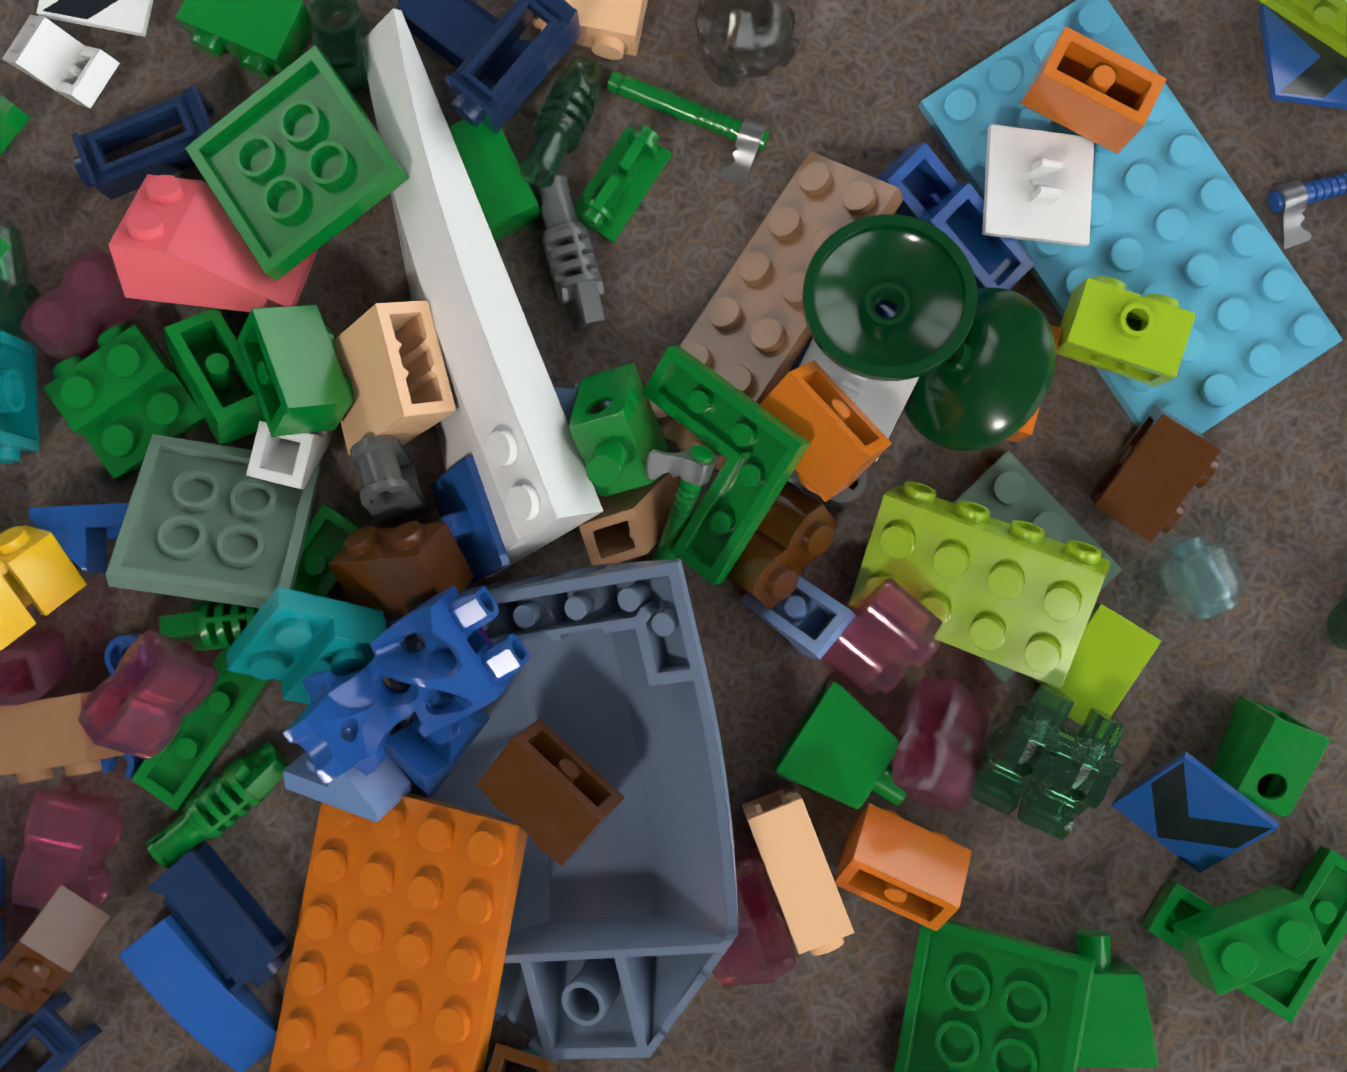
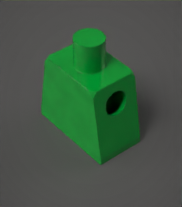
(615, 437)
(841, 751)
(1268, 755)
(1118, 1015)

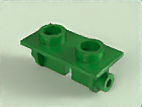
(622, 182)

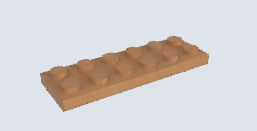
(756, 316)

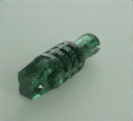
(563, 119)

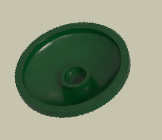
(895, 265)
(994, 379)

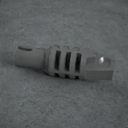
(570, 256)

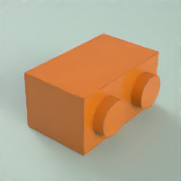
(1093, 90)
(839, 432)
(903, 867)

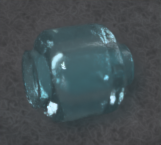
(1202, 578)

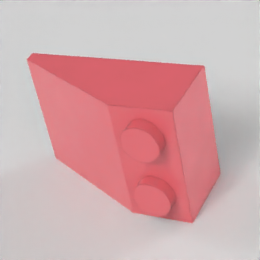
(188, 252)

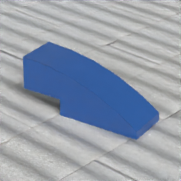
(957, 210)
(199, 996)

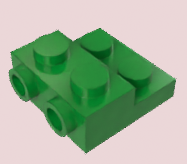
(123, 398)

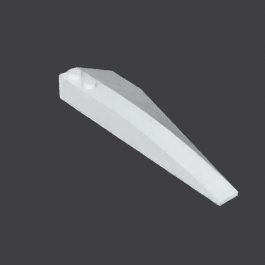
(493, 366)

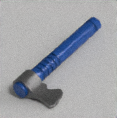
(1290, 202)

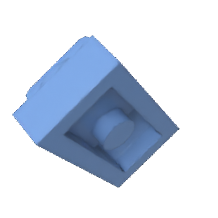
(806, 618)
(352, 791)

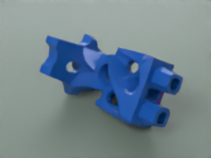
(454, 660)

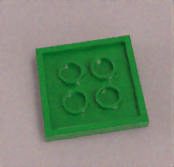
(296, 163)
(992, 1004)

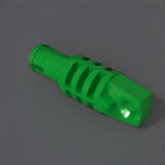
(208, 624)
(220, 804)

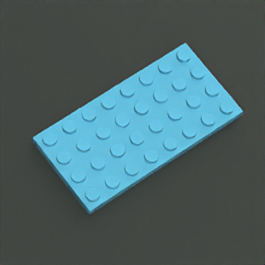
(1159, 223)

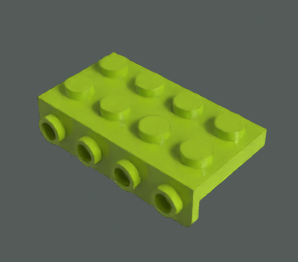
(989, 581)

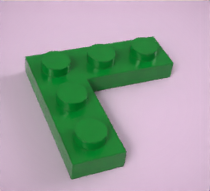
(757, 450)
(1326, 894)

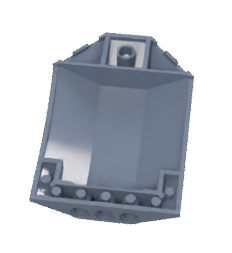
(649, 903)

